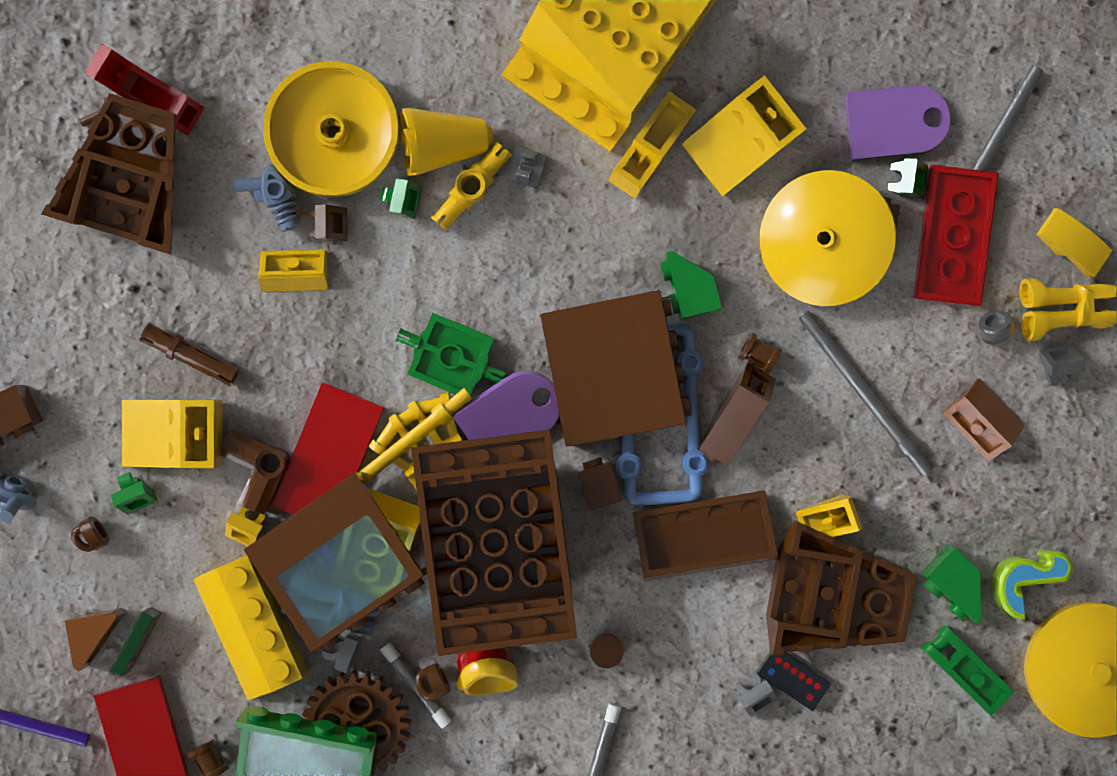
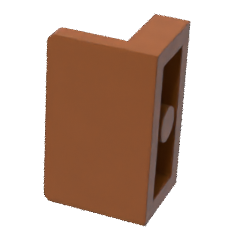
(984, 420)

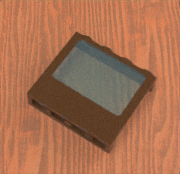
(335, 563)

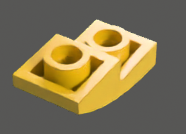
(1075, 241)

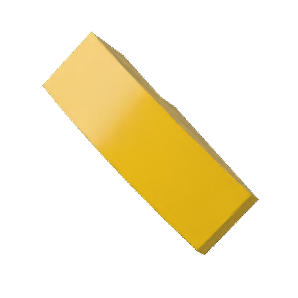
(651, 145)

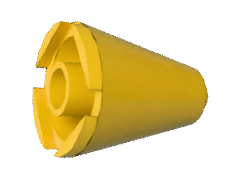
(440, 139)

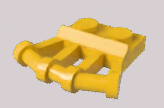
(398, 424)

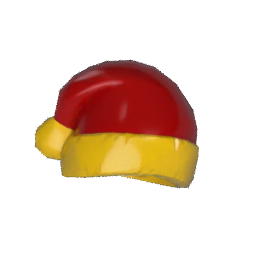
(486, 672)

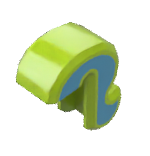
(1023, 571)

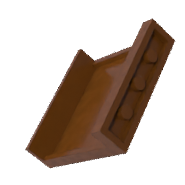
(615, 368)

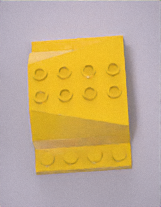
(601, 58)

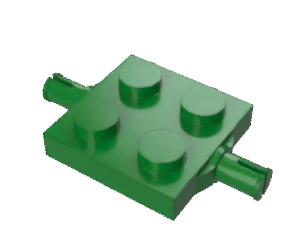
(450, 355)

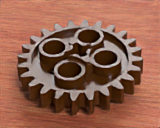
(339, 700)

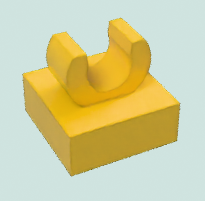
(242, 529)

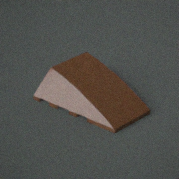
(122, 175)
(834, 595)

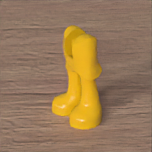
(1037, 323)

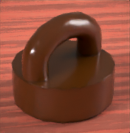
(93, 533)
(437, 681)

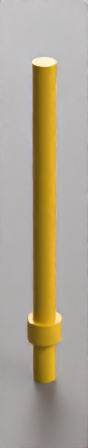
(440, 414)

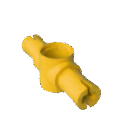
(483, 173)

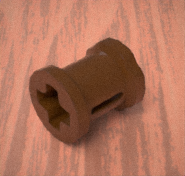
(759, 353)
(208, 759)

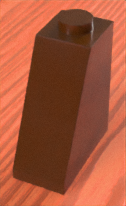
(738, 415)

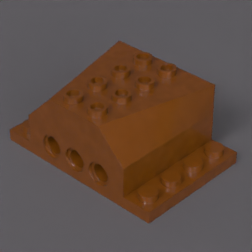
(494, 542)

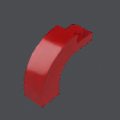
(138, 85)

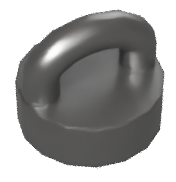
(996, 327)

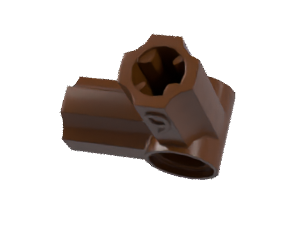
(252, 454)

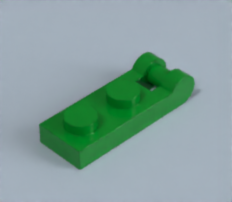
(968, 671)

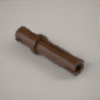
(177, 348)

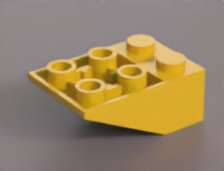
(743, 136)
(172, 433)

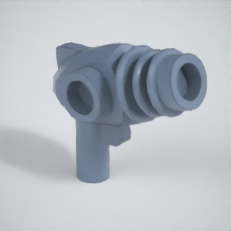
(275, 192)
(14, 496)

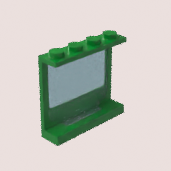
(301, 747)

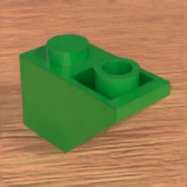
(692, 287)
(957, 581)

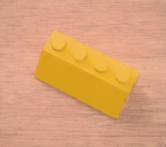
(251, 628)

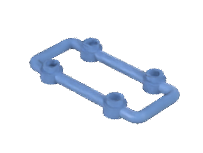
(694, 460)

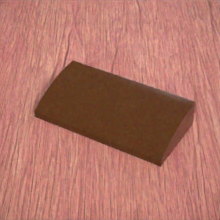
(705, 535)

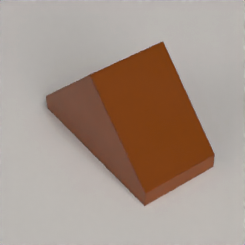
(89, 633)

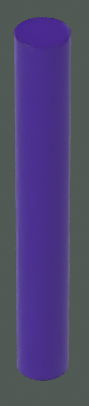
(44, 728)

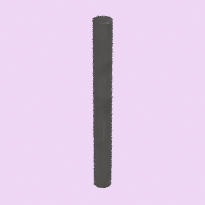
(1008, 118)

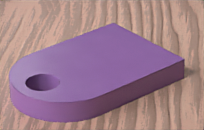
(892, 122)
(509, 408)

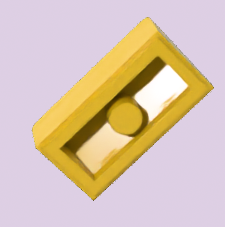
(293, 270)

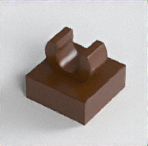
(329, 223)

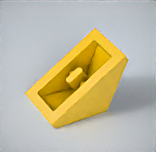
(832, 516)

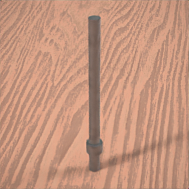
(905, 444)

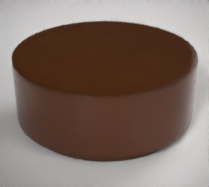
(606, 650)

